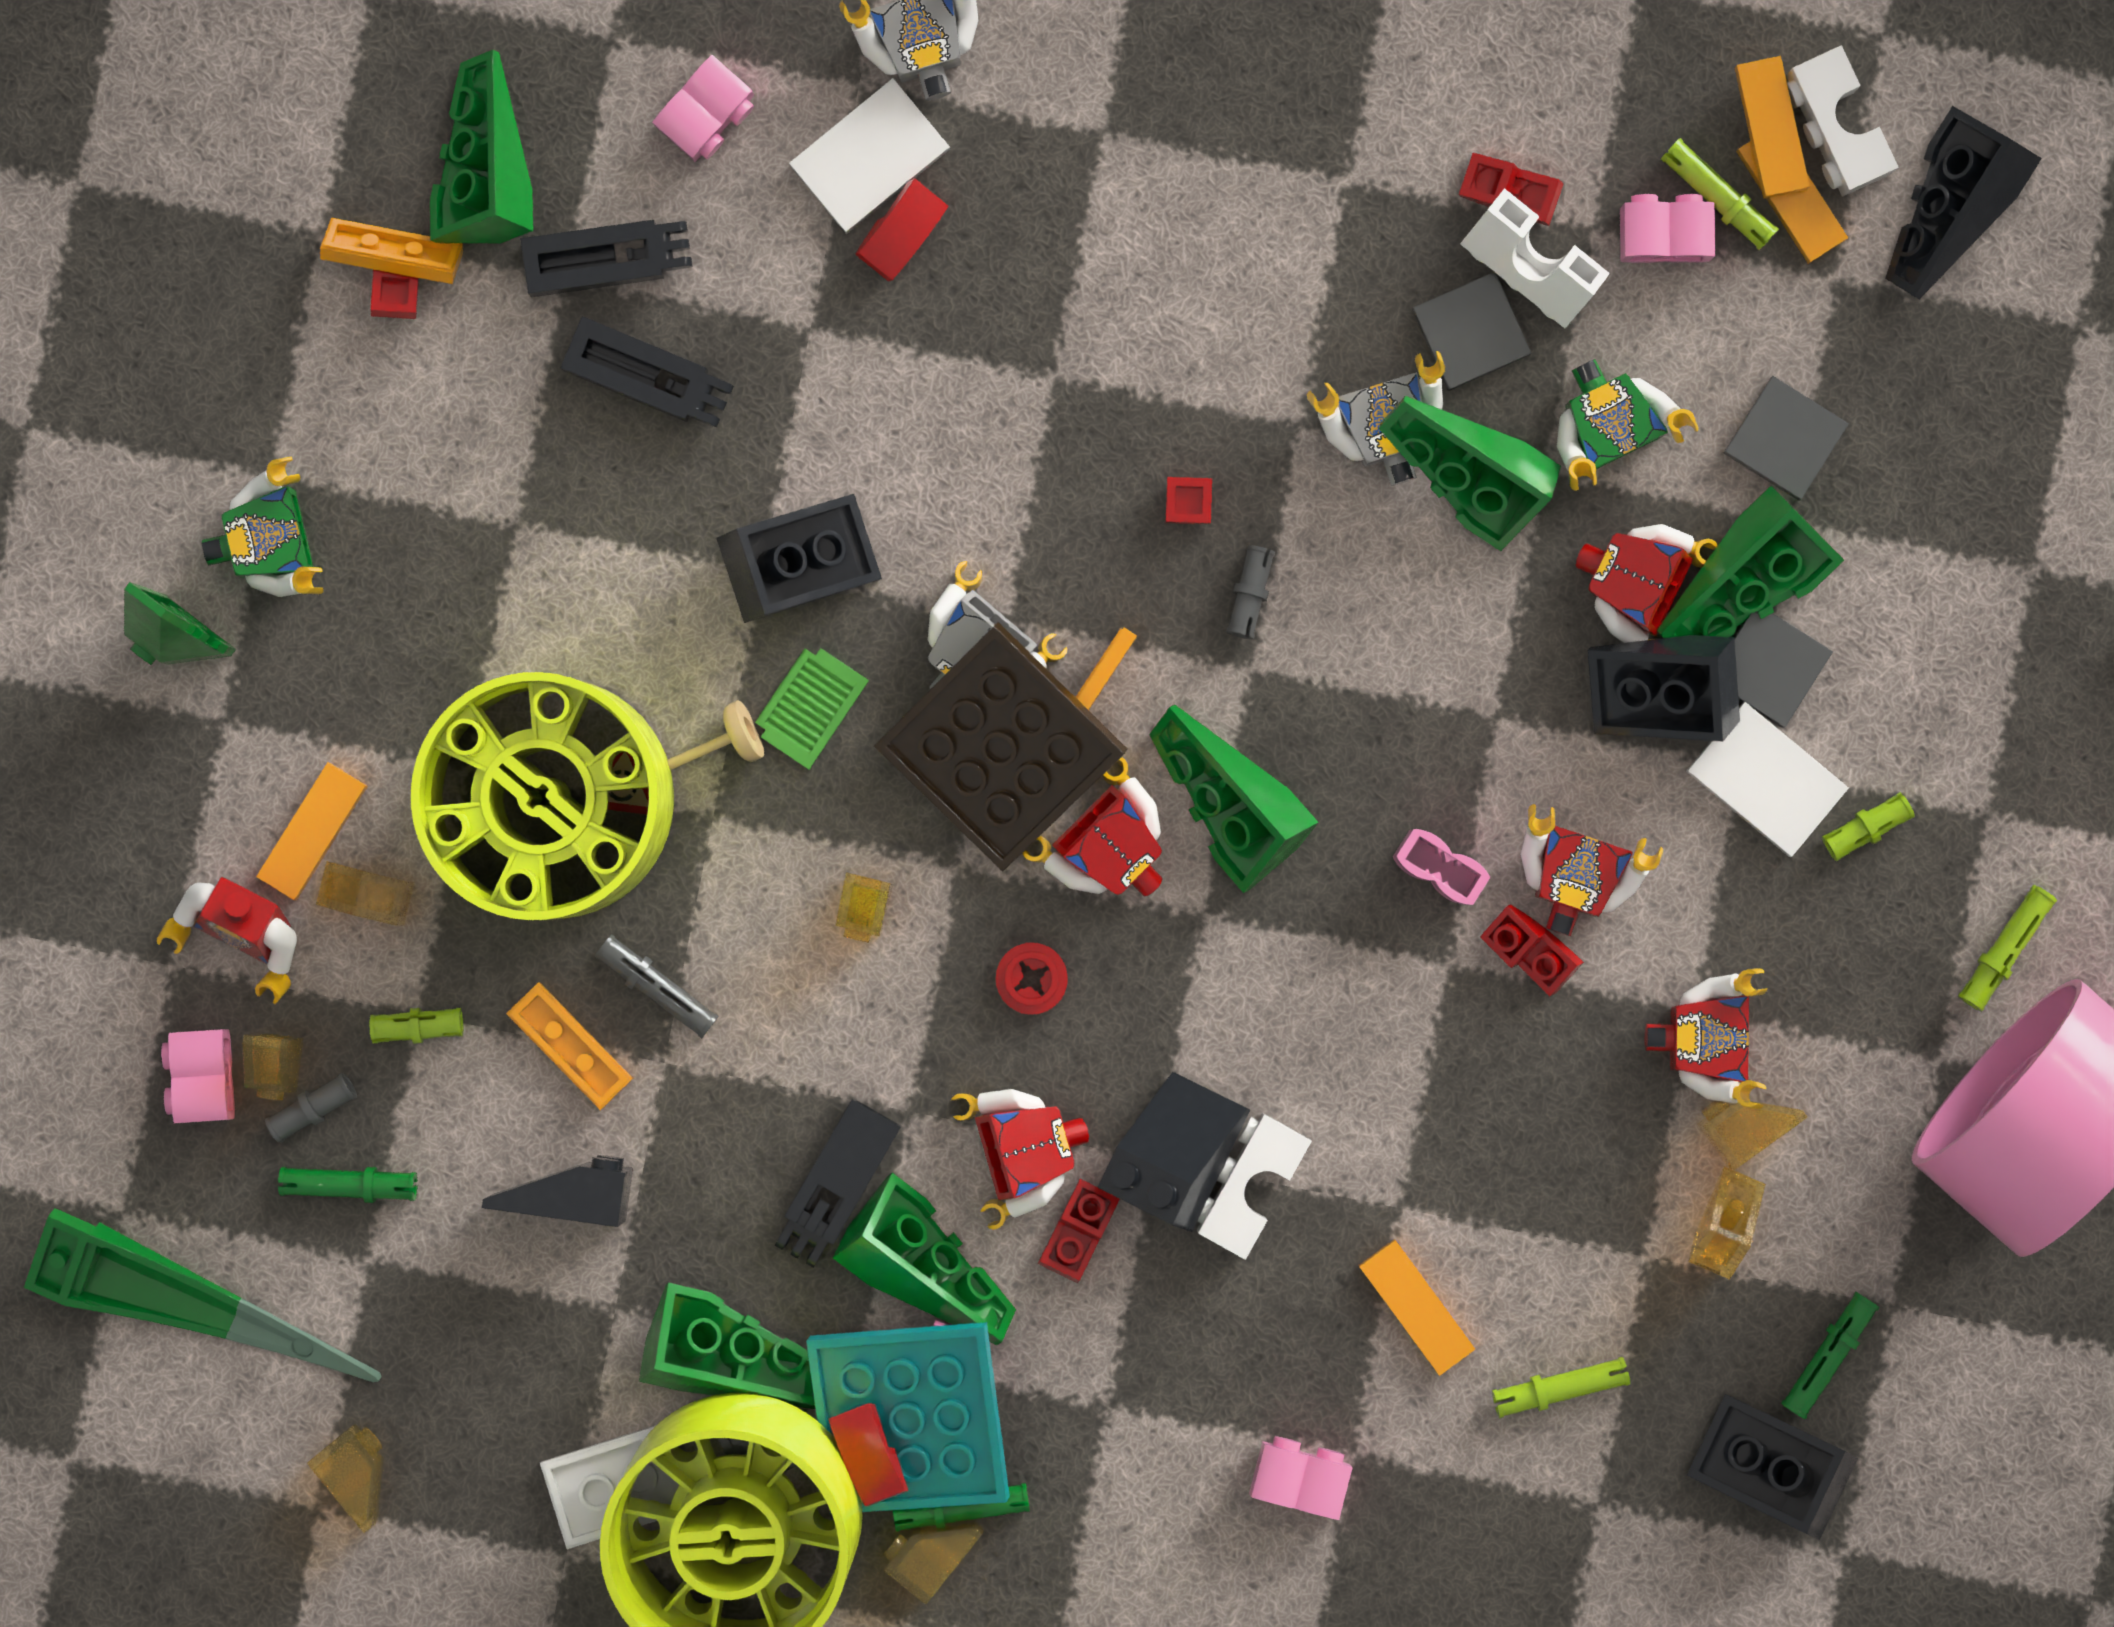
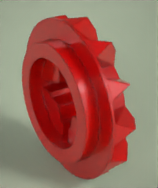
(1053, 982)

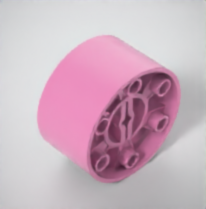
(2031, 1123)

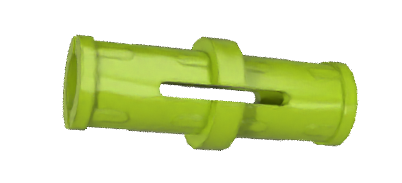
(1868, 826)
(416, 1025)

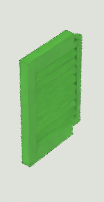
(810, 705)

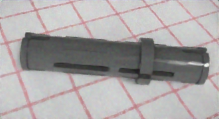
(613, 953)

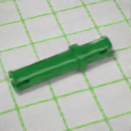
(352, 1184)
(1830, 1355)
(940, 1516)

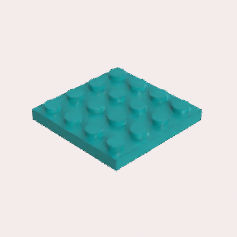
(932, 1402)

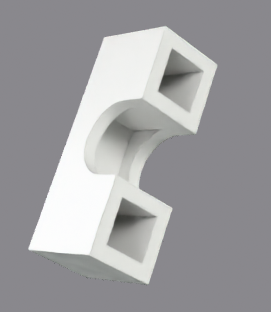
(1850, 158)
(1554, 285)
(1266, 1148)

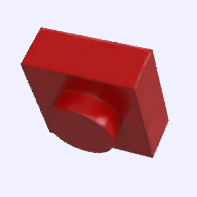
(394, 295)
(1188, 500)

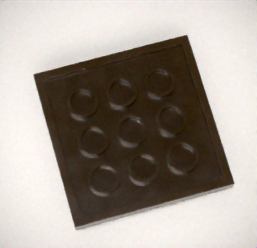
(1000, 747)

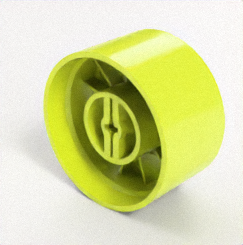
(504, 764)
(760, 1520)

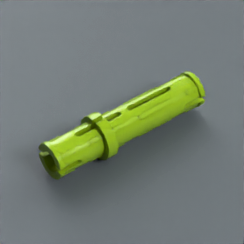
(1715, 189)
(2002, 955)
(1560, 1387)

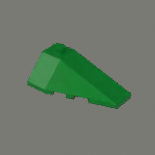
(485, 176)
(1482, 473)
(1755, 566)
(166, 630)
(1243, 806)
(908, 1256)
(714, 1350)

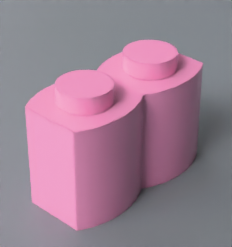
(705, 109)
(1666, 230)
(1431, 860)
(199, 1076)
(1300, 1478)

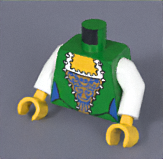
(1613, 421)
(266, 536)

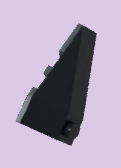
(1966, 188)

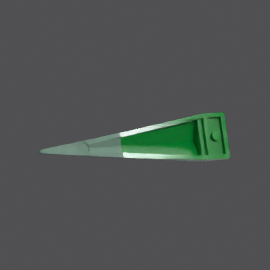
(118, 1276)

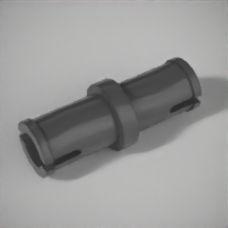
(1250, 592)
(311, 1108)

